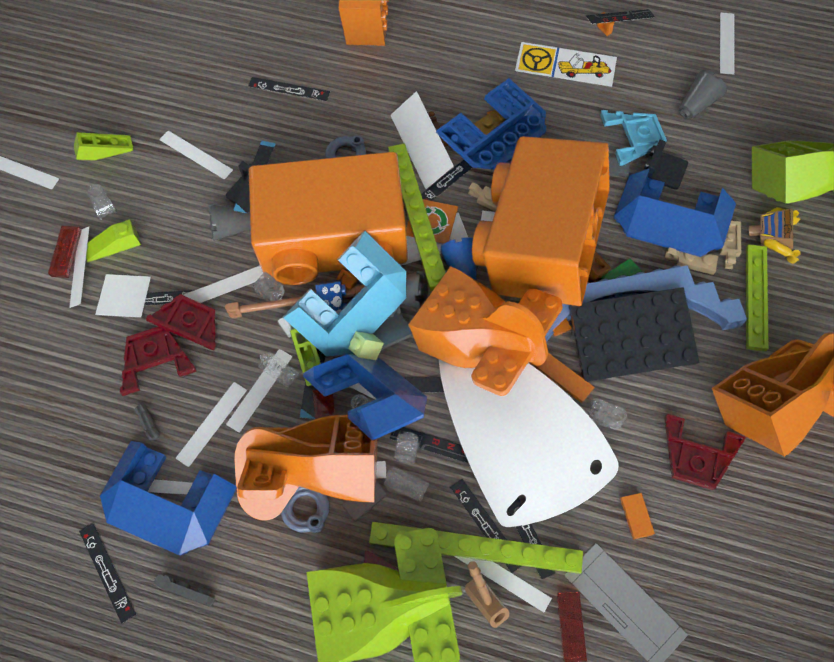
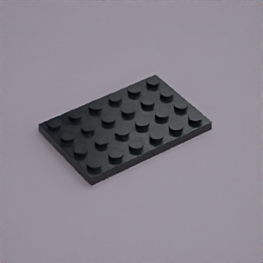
(633, 334)

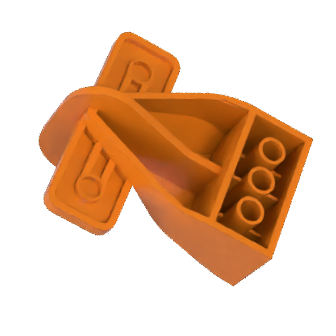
(364, 21)
(479, 330)
(780, 395)
(317, 455)

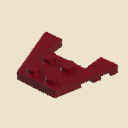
(149, 350)
(697, 462)

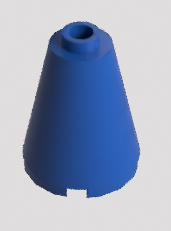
(460, 256)

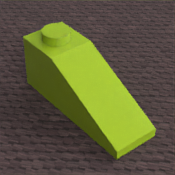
(98, 146)
(113, 240)
(305, 352)

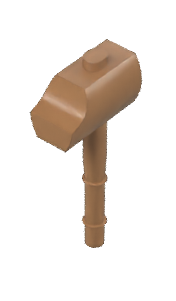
(485, 598)

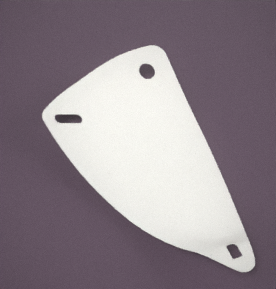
(527, 444)

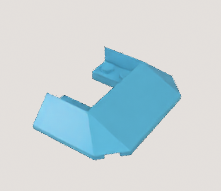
(365, 312)

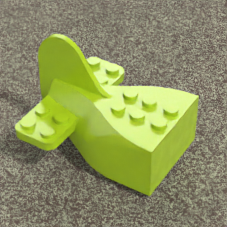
(793, 169)
(373, 608)

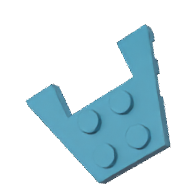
(641, 130)

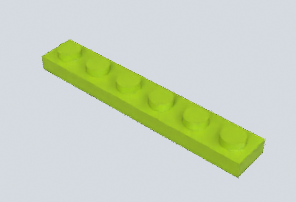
(756, 298)

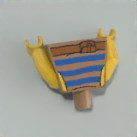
(777, 232)

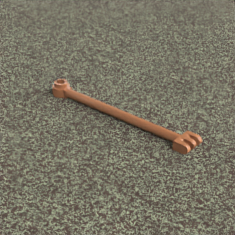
(235, 310)

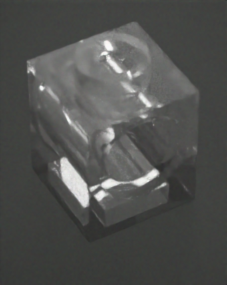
(264, 283)
(406, 448)

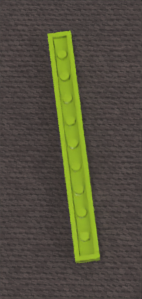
(418, 218)
(489, 549)

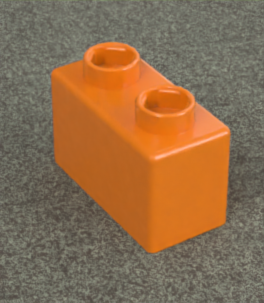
(317, 208)
(545, 218)

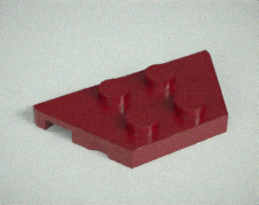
(188, 320)

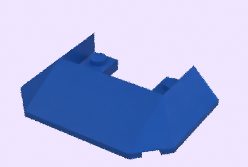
(484, 151)
(672, 225)
(396, 400)
(157, 520)

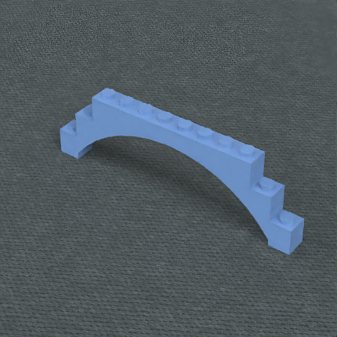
(700, 297)

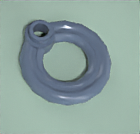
(346, 141)
(305, 525)

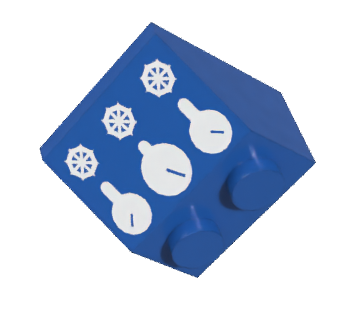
(332, 293)

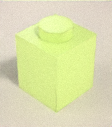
(365, 345)

